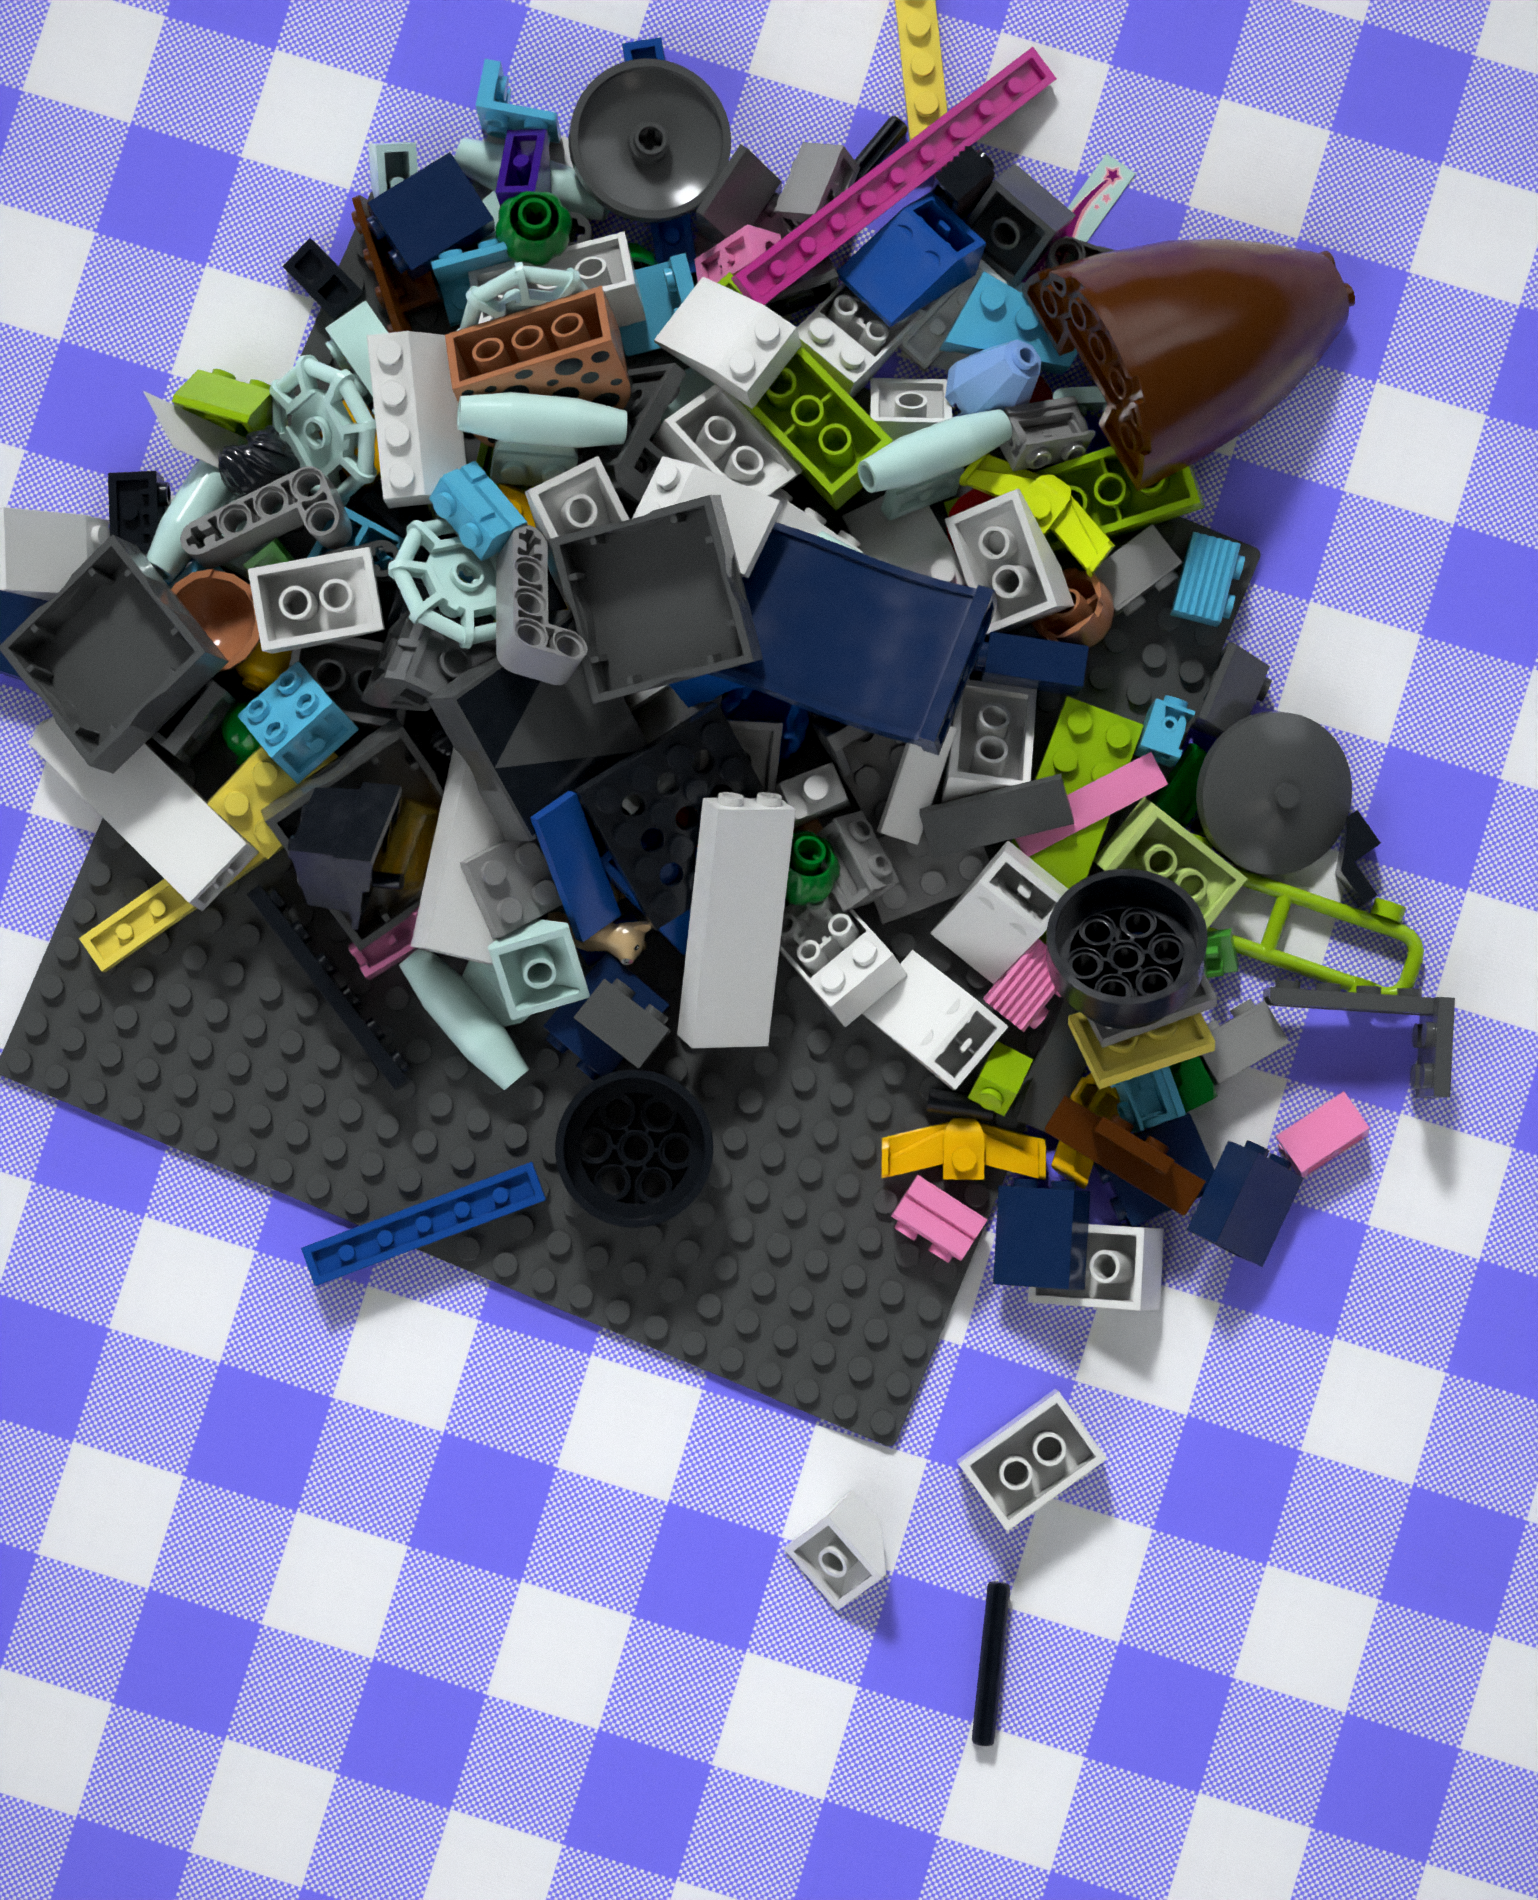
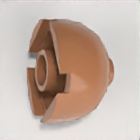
(1088, 618)

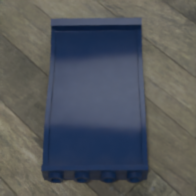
(861, 637)

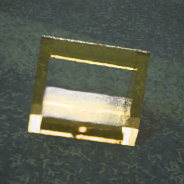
(412, 841)

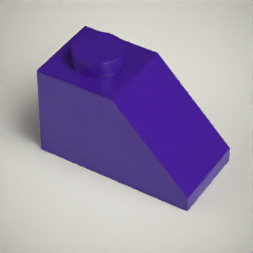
(524, 164)

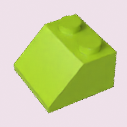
(226, 401)

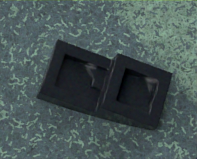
(323, 279)

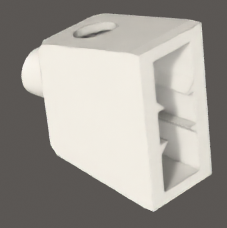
(814, 794)

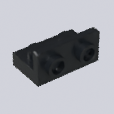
(137, 505)

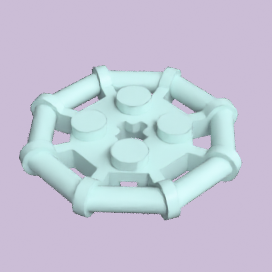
(515, 300)
(324, 410)
(443, 584)

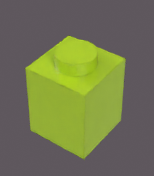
(1000, 1078)

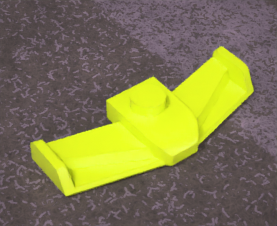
(1050, 504)

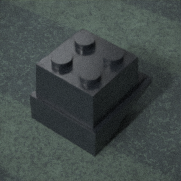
(345, 846)

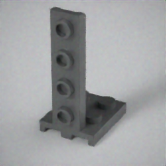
(1431, 1036)

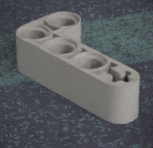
(208, 546)
(523, 634)

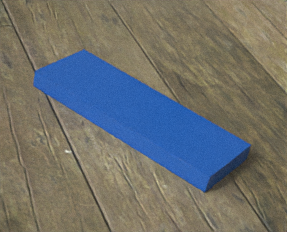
(575, 866)

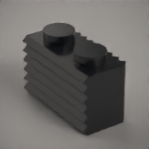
(964, 181)

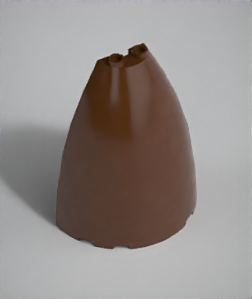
(1190, 339)

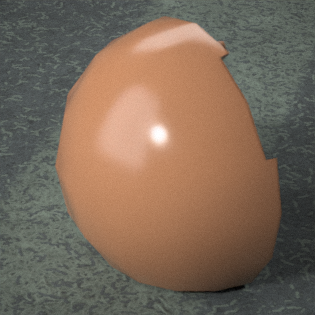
(223, 610)

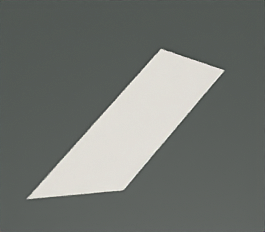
(192, 433)

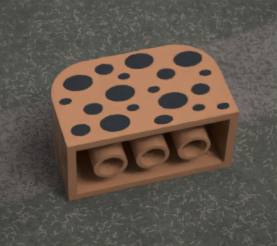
(545, 350)

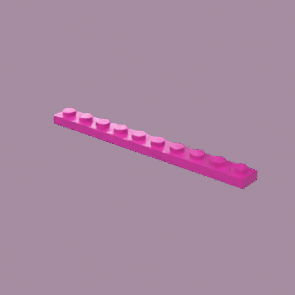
(894, 178)

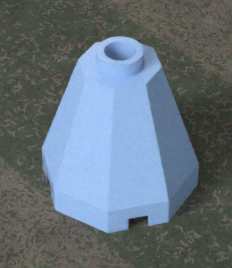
(994, 378)

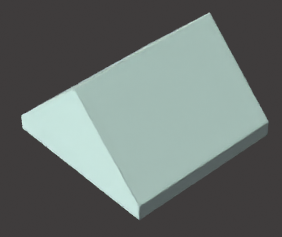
(538, 968)

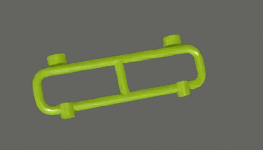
(1383, 919)

